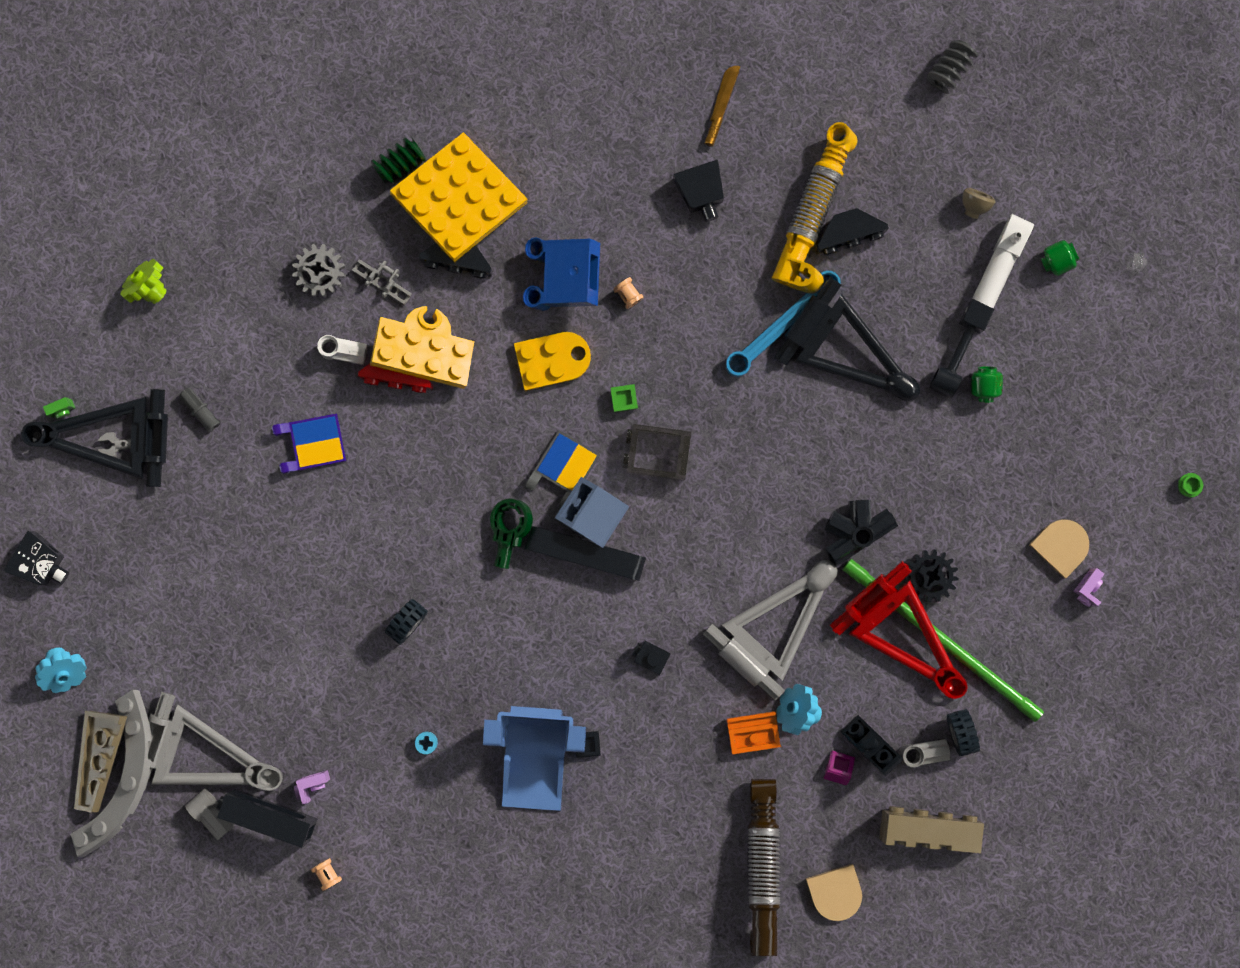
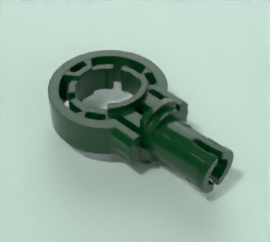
(507, 538)

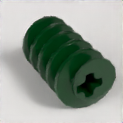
(398, 160)

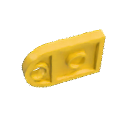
(549, 360)

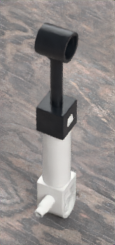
(986, 295)

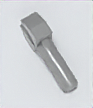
(119, 444)

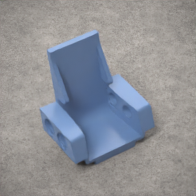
(534, 754)

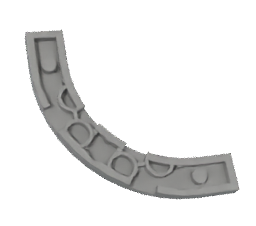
(132, 781)

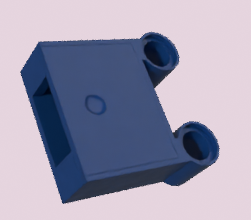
(569, 273)

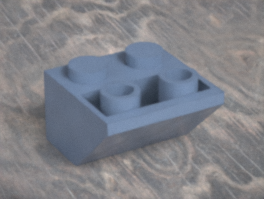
(591, 512)

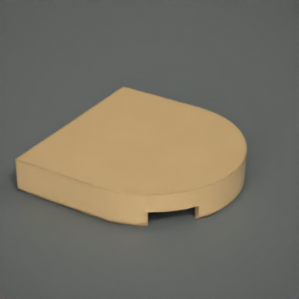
(1062, 545)
(836, 893)

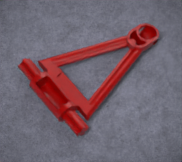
(877, 603)

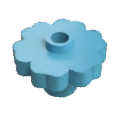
(60, 671)
(798, 709)

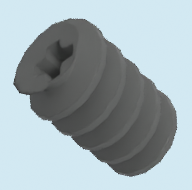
(950, 65)

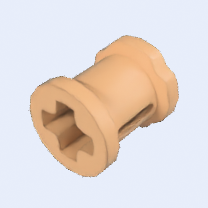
(628, 293)
(318, 869)

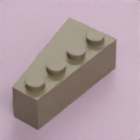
(931, 830)

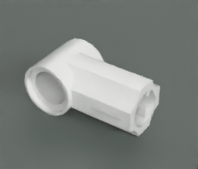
(345, 350)

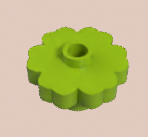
(144, 283)

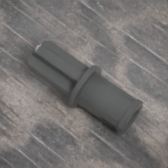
(199, 409)

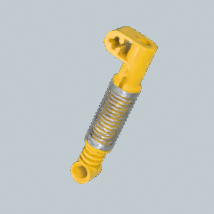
(815, 200)

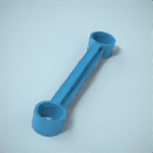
(773, 332)

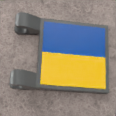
(564, 464)

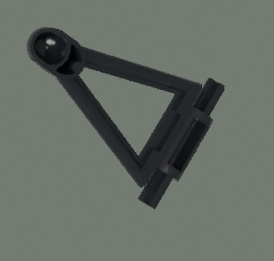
(814, 326)
(147, 436)

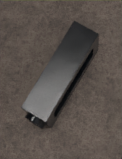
(266, 817)

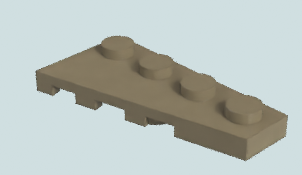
(97, 754)

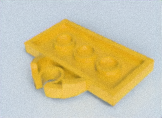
(423, 348)

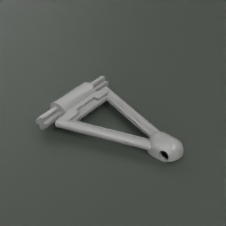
(748, 655)
(164, 744)

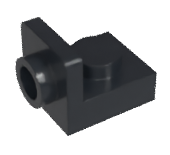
(650, 657)

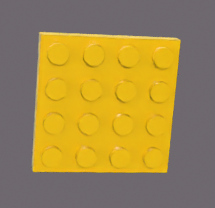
(458, 196)

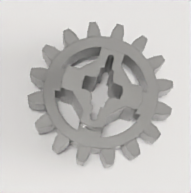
(320, 260)

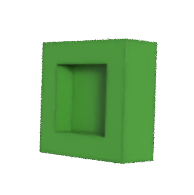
(624, 398)
(59, 408)

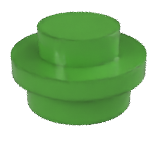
(1190, 485)

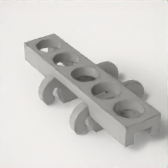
(390, 283)

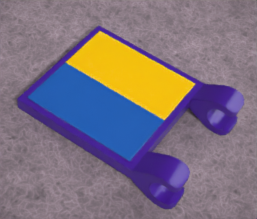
(314, 441)

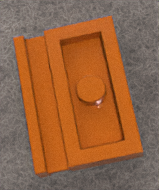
(753, 732)

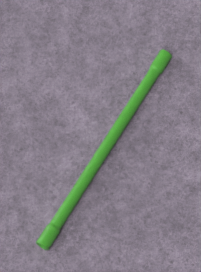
(1022, 703)

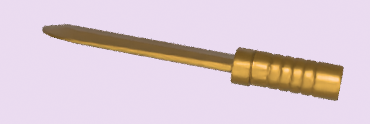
(723, 97)

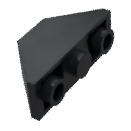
(849, 229)
(472, 261)
(872, 746)

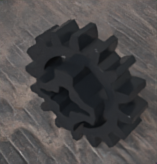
(921, 570)

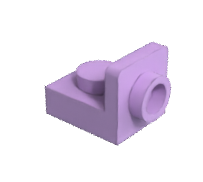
(1090, 583)
(314, 781)

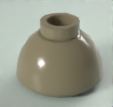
(976, 202)

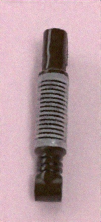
(764, 899)

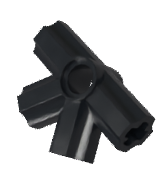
(847, 528)

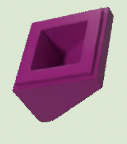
(839, 768)

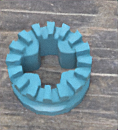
(432, 738)

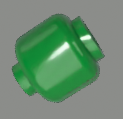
(1060, 258)
(986, 384)

